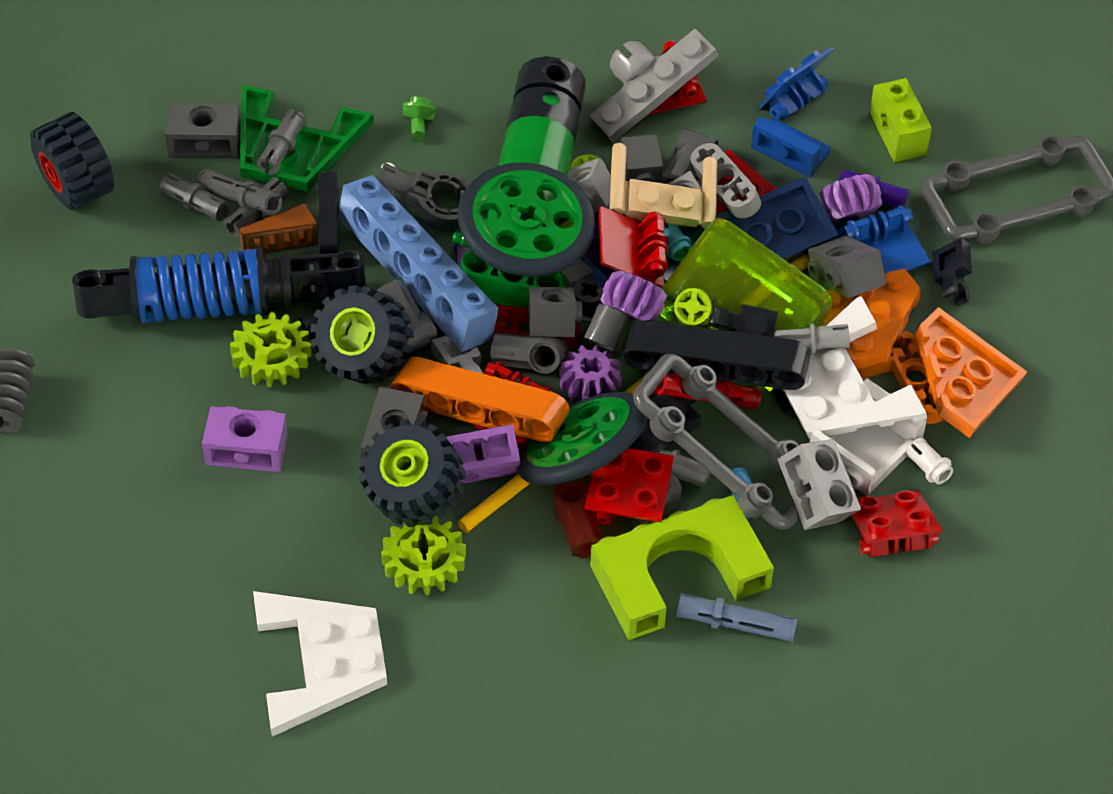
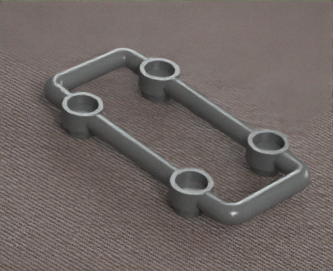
(987, 224)
(668, 425)

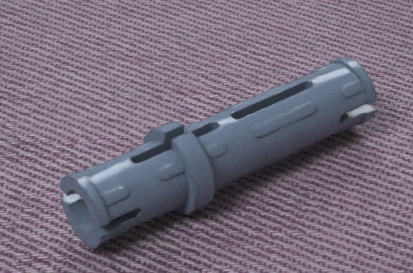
(736, 617)

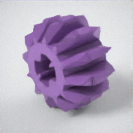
(851, 198)
(633, 296)
(589, 373)

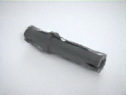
(248, 194)

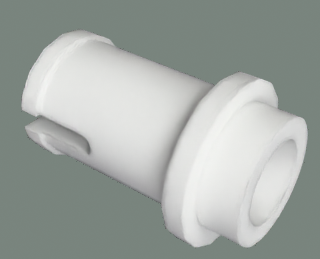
(935, 467)

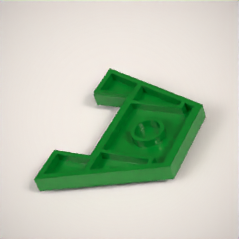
(314, 149)

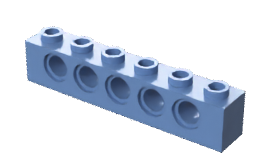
(414, 256)

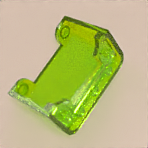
(743, 271)

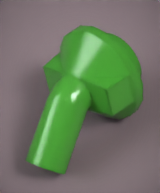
(419, 111)

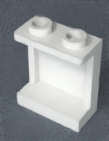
(874, 450)

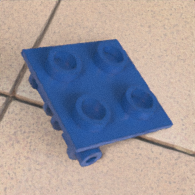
(796, 87)
(891, 236)

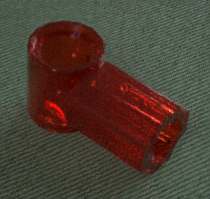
(577, 524)

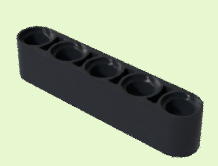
(730, 354)

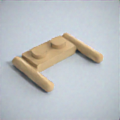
(675, 203)

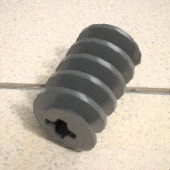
(14, 386)

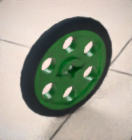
(524, 258)
(587, 440)

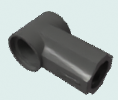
(681, 162)
(421, 323)
(526, 351)

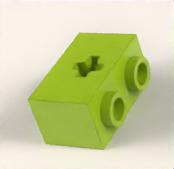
(900, 120)

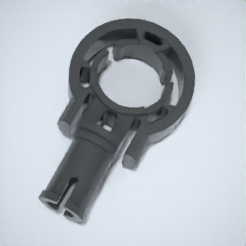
(421, 188)

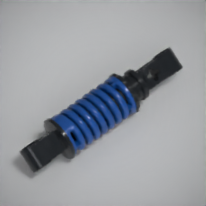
(215, 287)

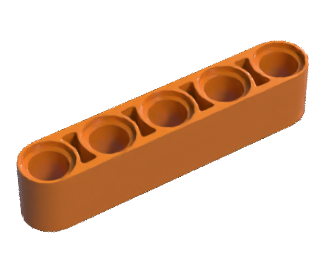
(483, 398)

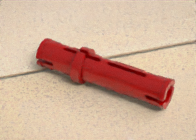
(740, 395)

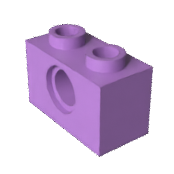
(261, 450)

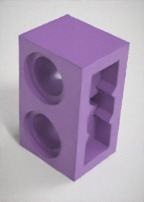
(487, 453)

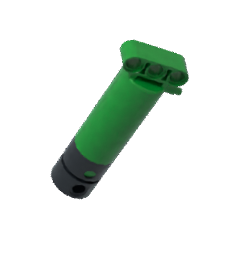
(540, 132)

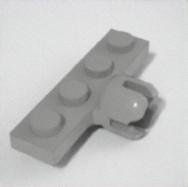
(649, 81)

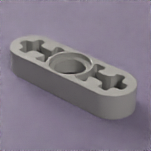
(727, 192)

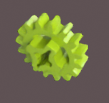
(270, 349)
(405, 561)

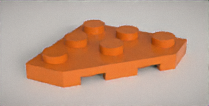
(890, 309)
(964, 372)

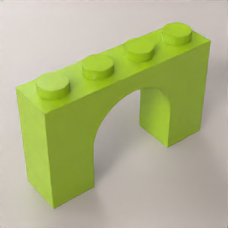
(712, 530)

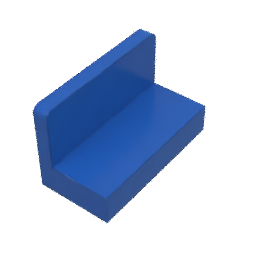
(788, 146)

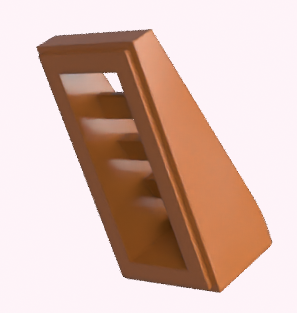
(281, 231)

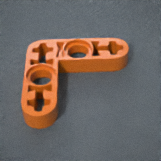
(900, 368)

